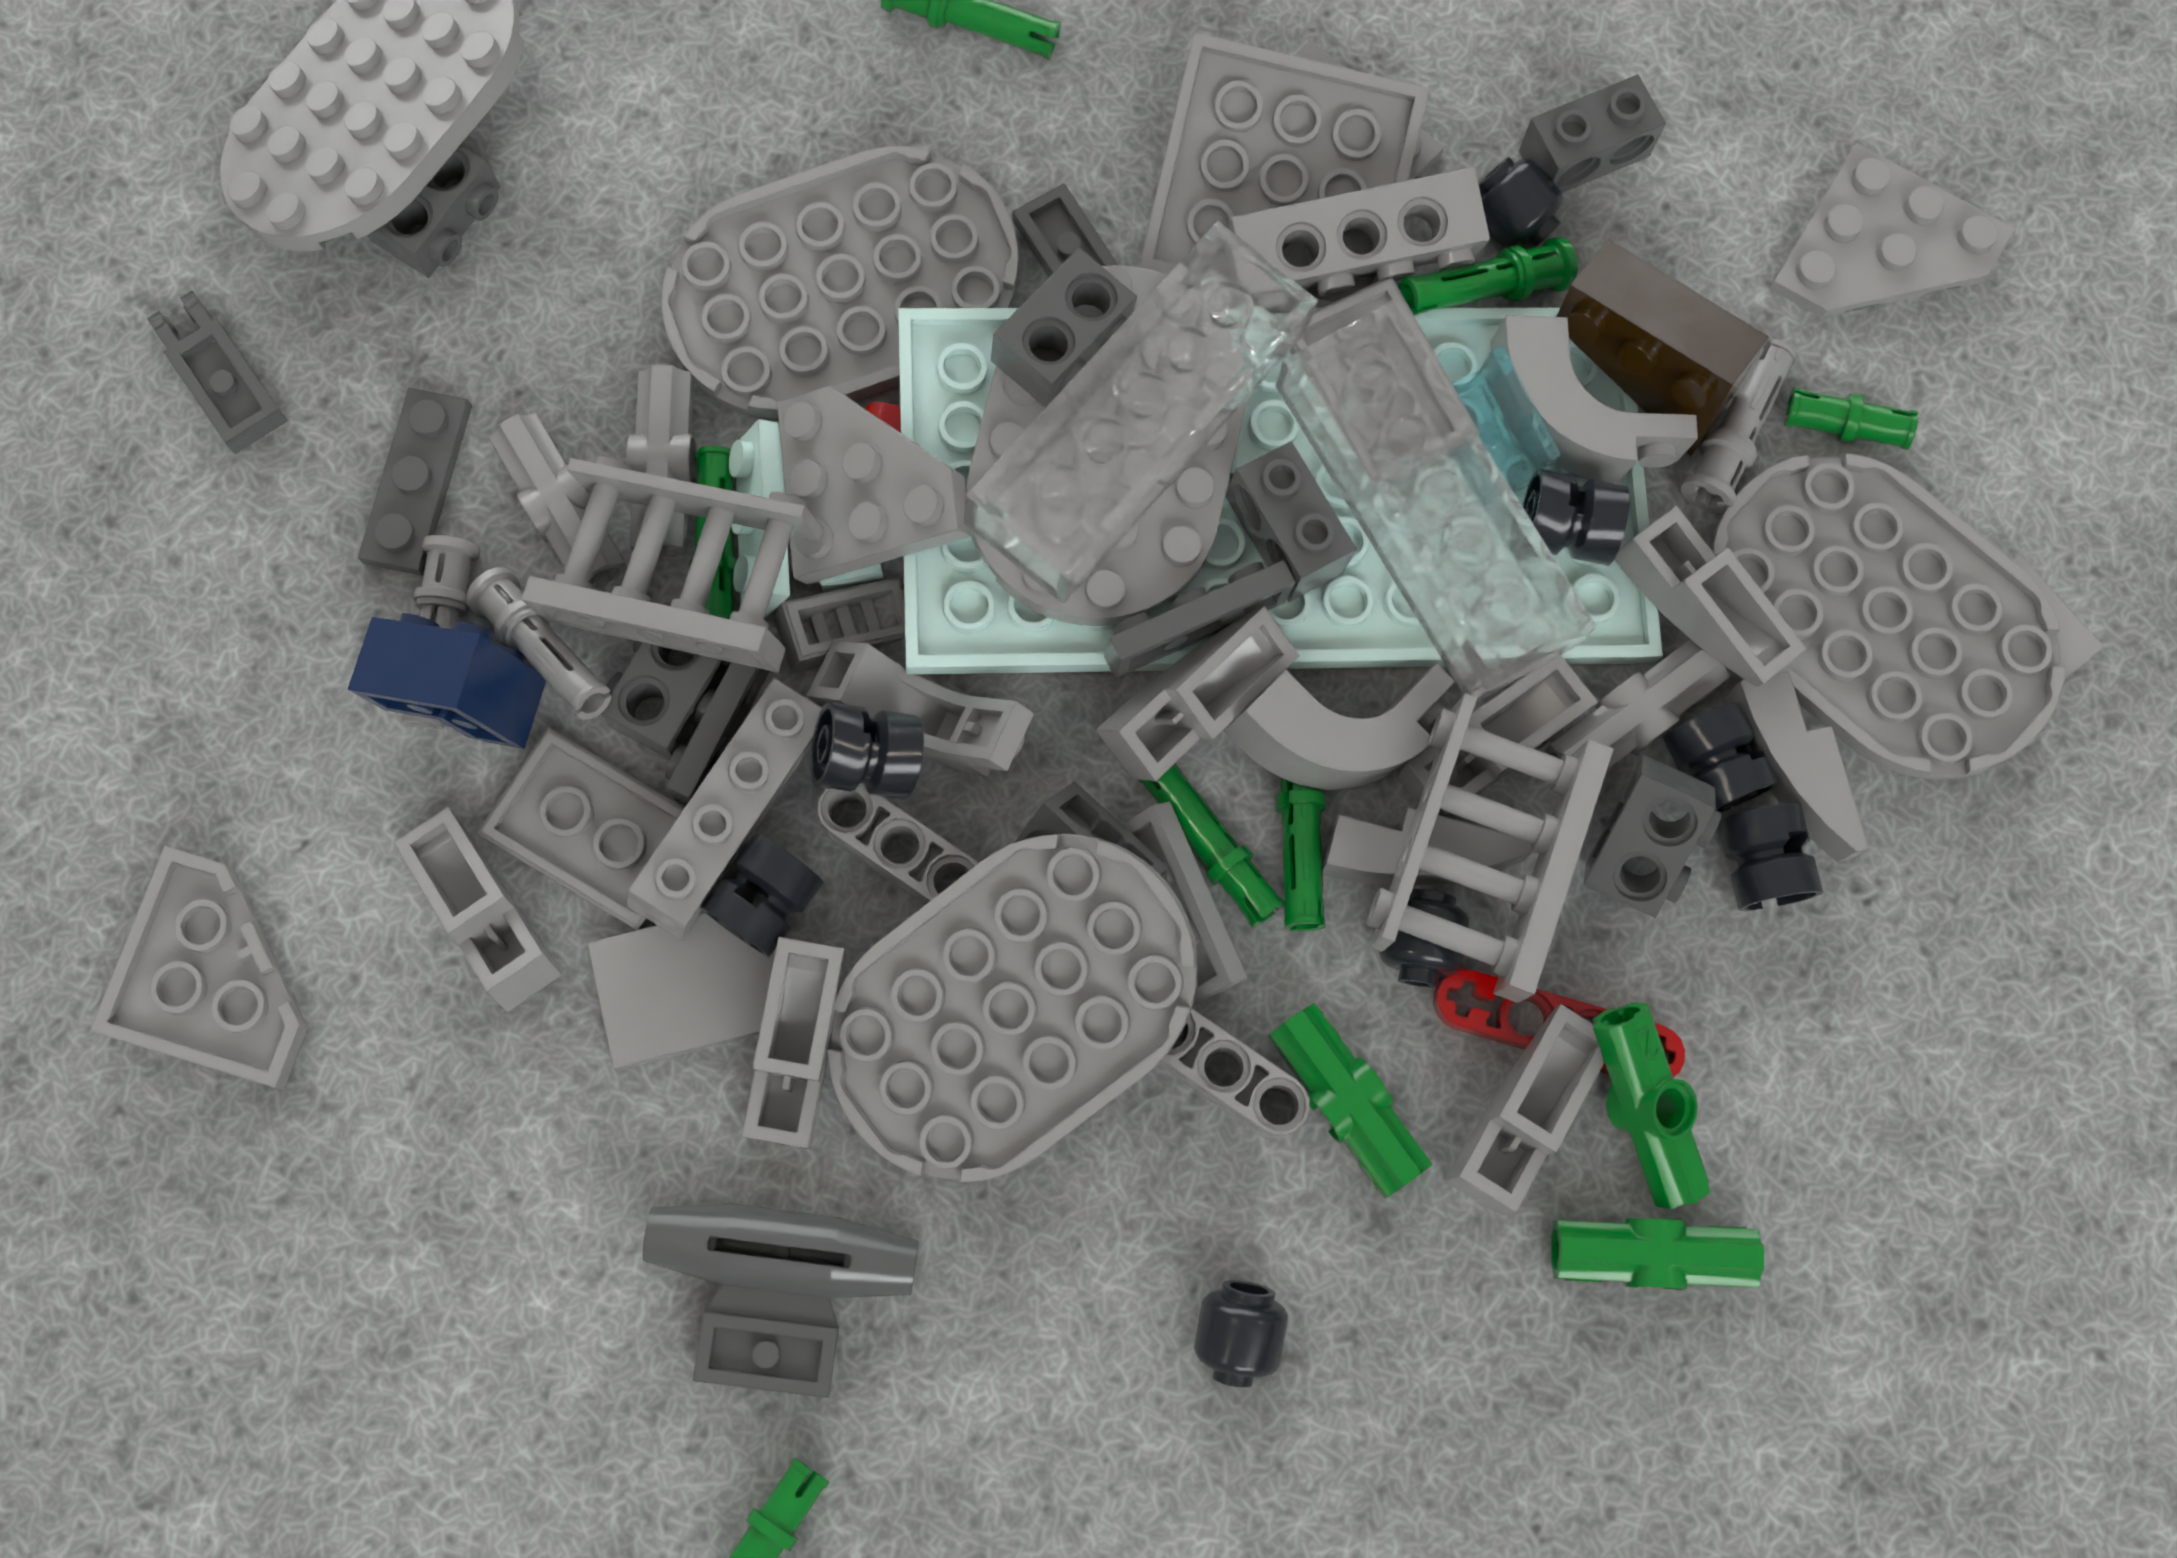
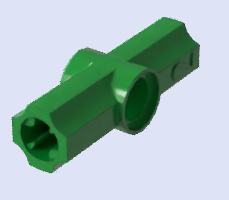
(1350, 1099)
(1651, 1105)
(1656, 1253)

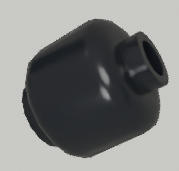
(1520, 202)
(1418, 959)
(1241, 1332)

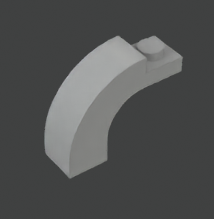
(1588, 434)
(957, 727)
(1328, 751)

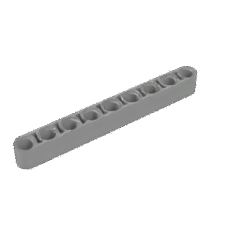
(939, 857)

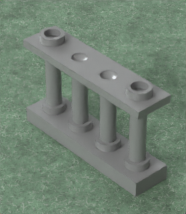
(686, 621)
(1554, 836)

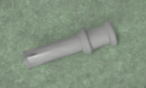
(1732, 447)
(443, 592)
(526, 631)

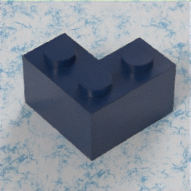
(449, 678)

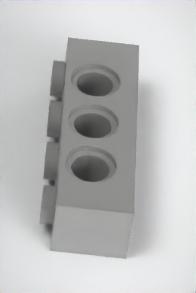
(1444, 200)
(725, 810)

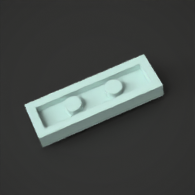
(758, 471)

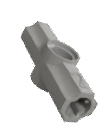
(663, 443)
(551, 493)
(1646, 704)

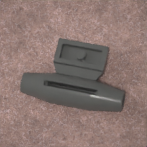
(777, 1275)

